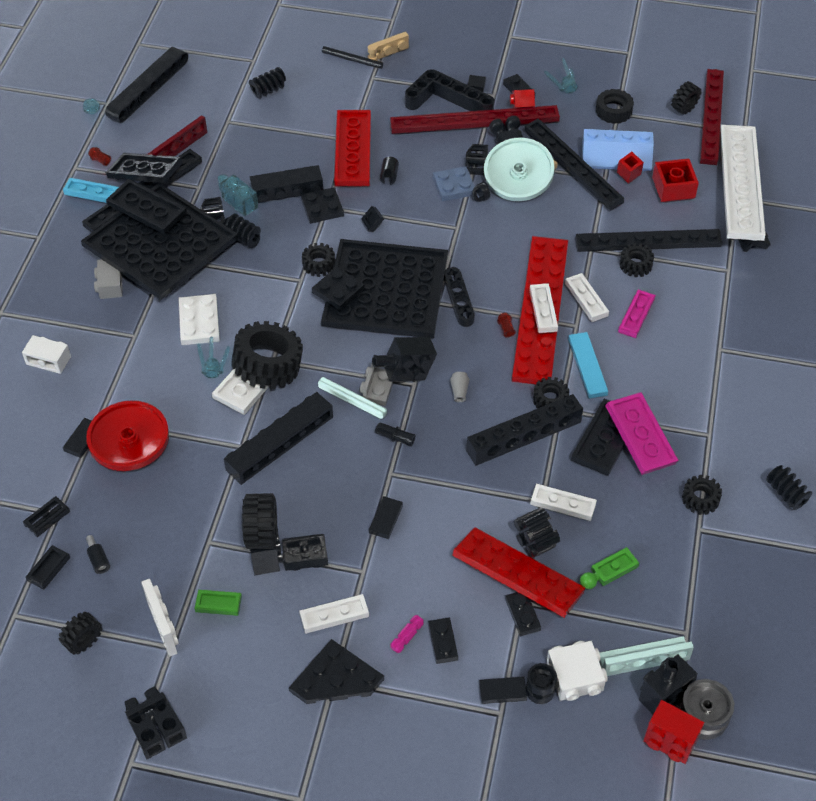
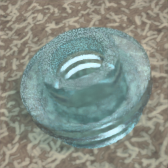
(91, 106)

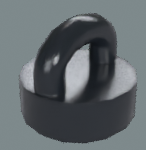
(482, 191)

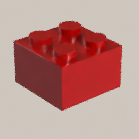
(675, 180)
(673, 732)

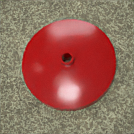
(127, 435)

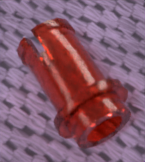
(96, 154)
(504, 320)

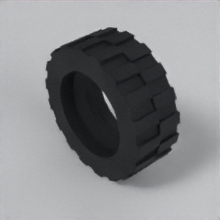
(617, 97)

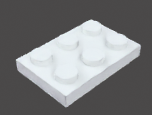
(198, 319)
(237, 393)
(161, 617)

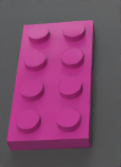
(641, 433)

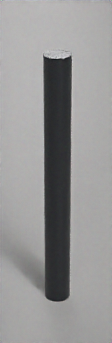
(352, 57)

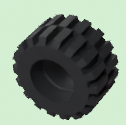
(259, 521)

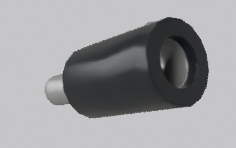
(97, 556)

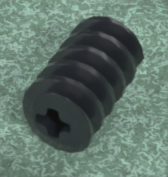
(267, 82)
(247, 232)
(788, 487)

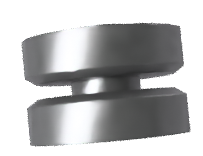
(709, 703)

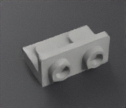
(377, 386)

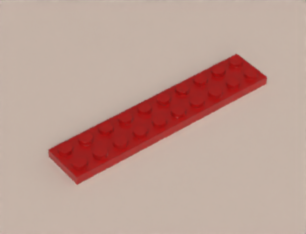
(536, 350)

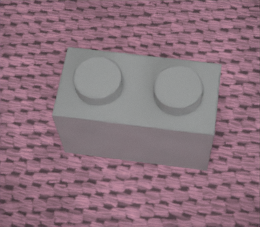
(109, 281)

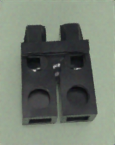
(152, 714)

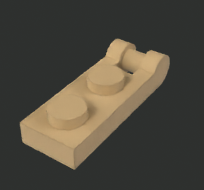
(388, 46)

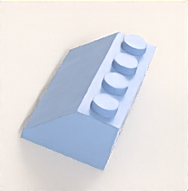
(606, 147)

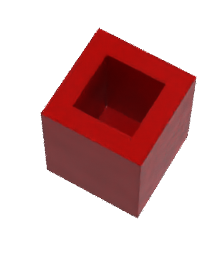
(522, 98)
(630, 167)

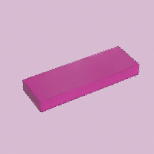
(636, 313)

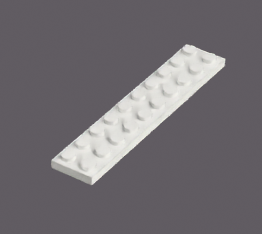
(742, 183)

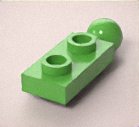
(610, 569)

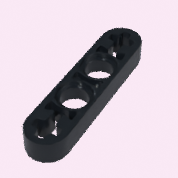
(459, 296)

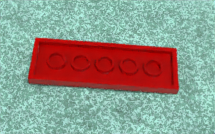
(352, 148)
(519, 572)

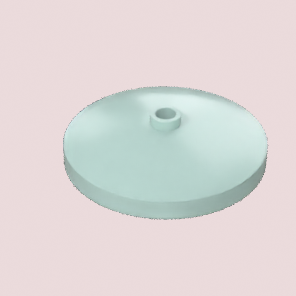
(519, 169)

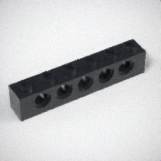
(524, 429)

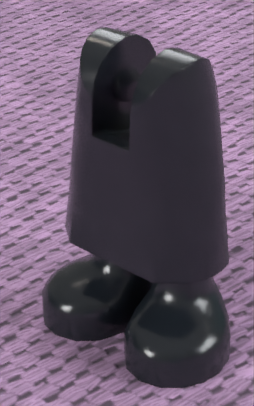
(506, 131)

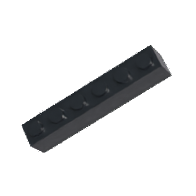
(278, 438)

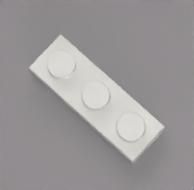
(586, 297)
(543, 308)
(563, 502)
(334, 613)

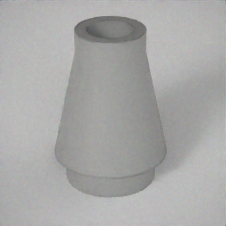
(459, 384)

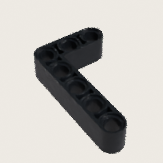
(448, 88)

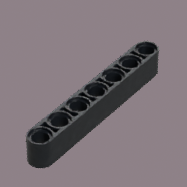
(146, 84)

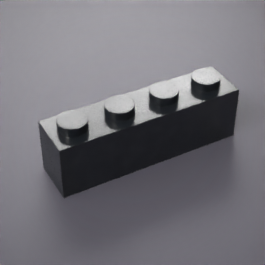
(287, 183)

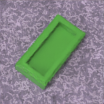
(218, 602)

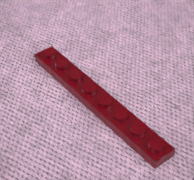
(712, 117)

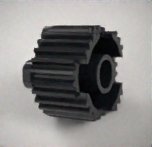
(536, 532)

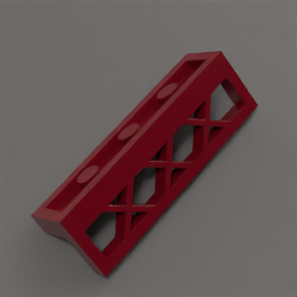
(182, 139)

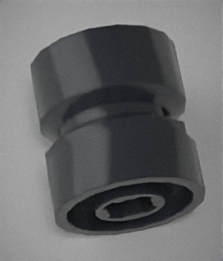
(541, 683)

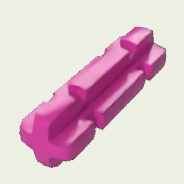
(407, 634)

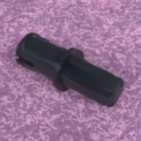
(395, 434)

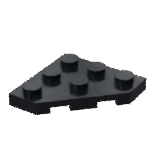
(335, 676)

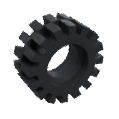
(686, 97)
(318, 251)
(637, 252)
(547, 386)
(705, 485)
(80, 633)

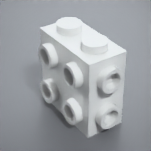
(577, 670)

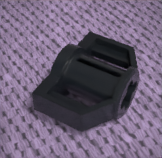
(476, 158)
(215, 212)

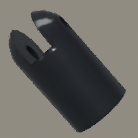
(389, 169)

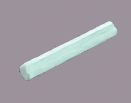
(352, 398)

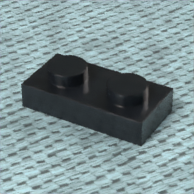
(515, 83)
(523, 614)
(443, 640)

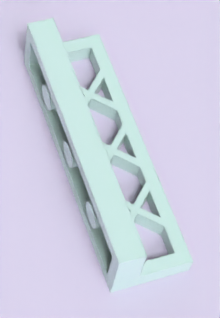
(644, 655)

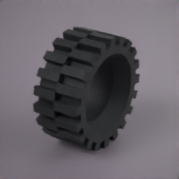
(262, 369)

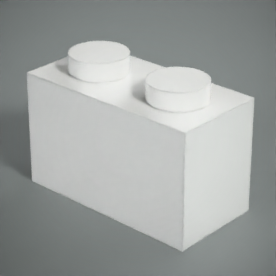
(46, 354)

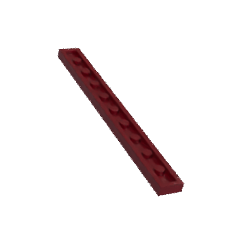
(471, 119)

